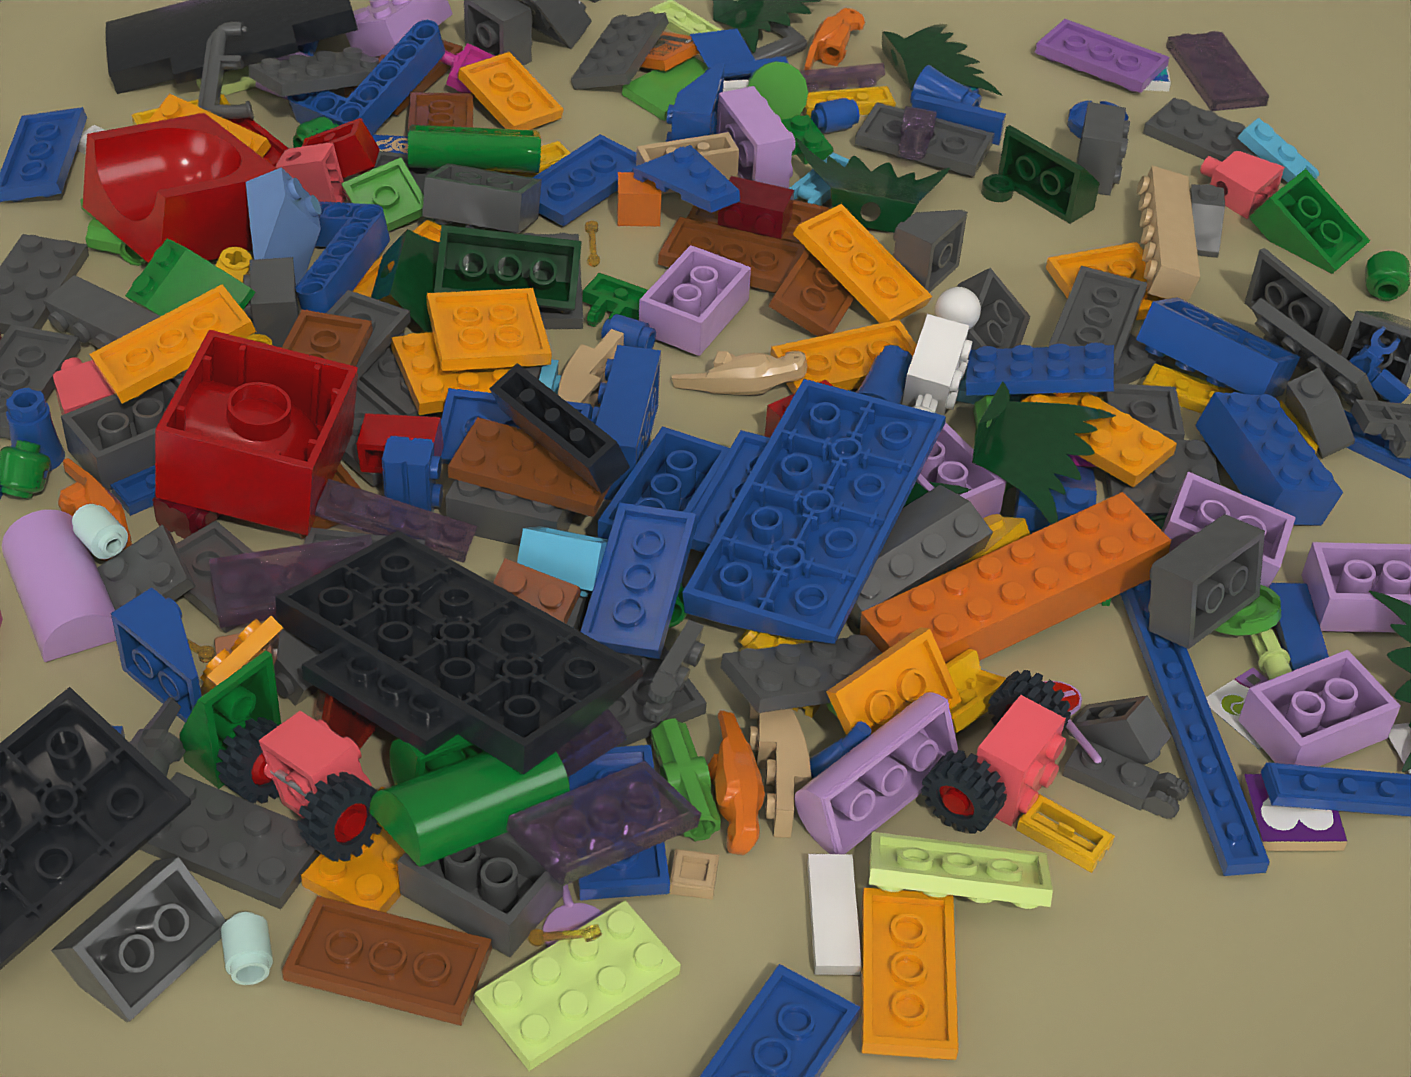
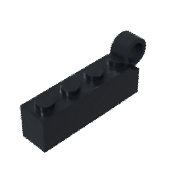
(560, 428)

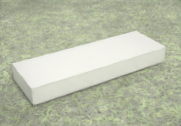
(834, 914)

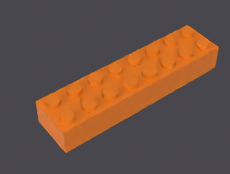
(1026, 583)

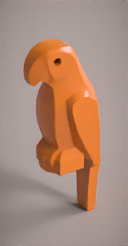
(833, 37)
(89, 491)
(737, 786)

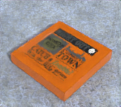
(670, 51)

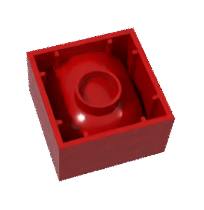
(173, 183)
(255, 432)

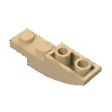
(587, 370)
(785, 757)

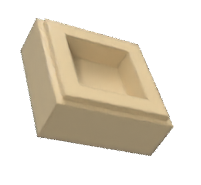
(694, 874)

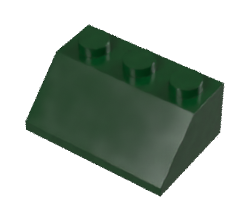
(1047, 176)

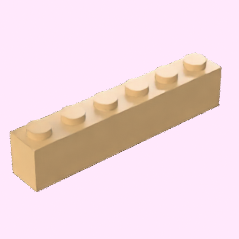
(1168, 234)

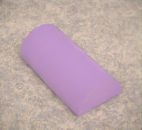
(58, 584)
(877, 775)

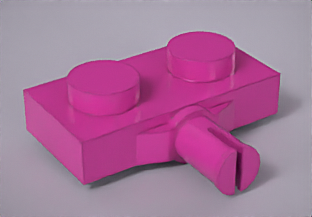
(468, 56)

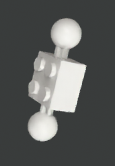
(942, 352)

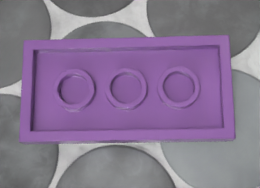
(1102, 55)

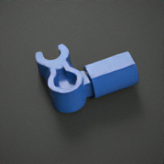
(1382, 381)

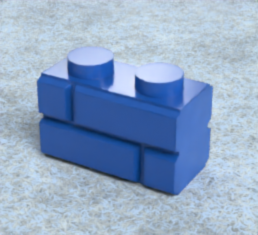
(412, 472)

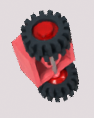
(1009, 762)
(312, 775)

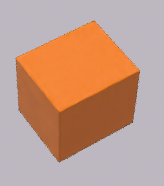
(637, 201)

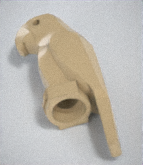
(745, 373)

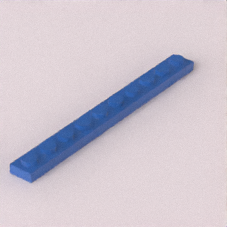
(1198, 744)

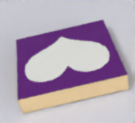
(1291, 827)

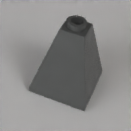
(1361, 332)

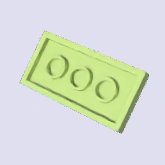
(960, 870)
(576, 986)

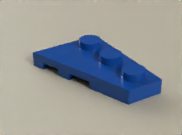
(692, 177)

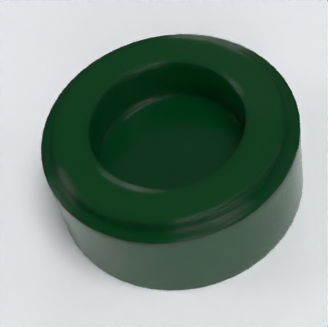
(997, 188)

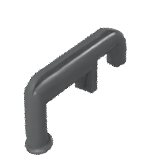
(791, 43)
(213, 72)

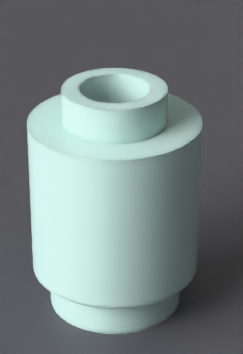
(99, 531)
(246, 948)

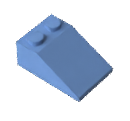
(283, 219)

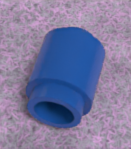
(835, 115)
(635, 332)

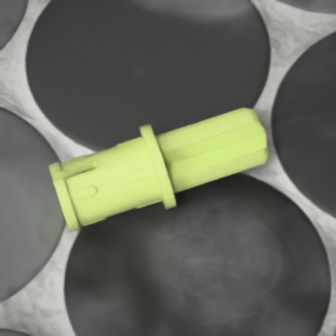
(1272, 658)

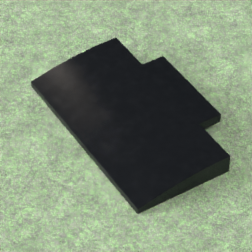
(174, 38)
(449, 654)
(70, 814)

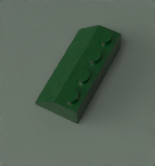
(503, 260)

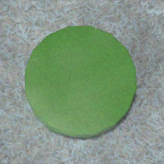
(781, 87)
(1256, 616)

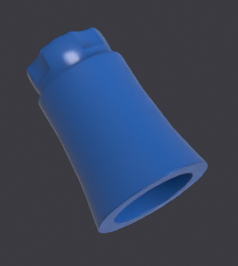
(937, 85)
(887, 375)
(31, 421)

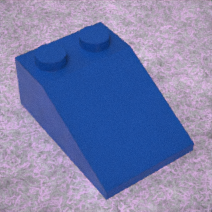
(697, 106)
(1078, 496)
(157, 650)

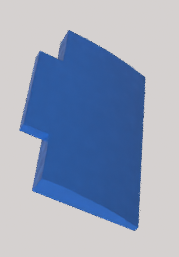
(806, 512)

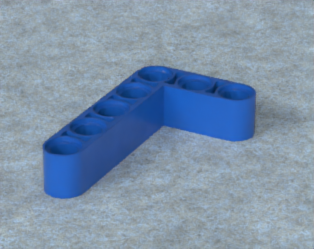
(385, 85)
(353, 241)

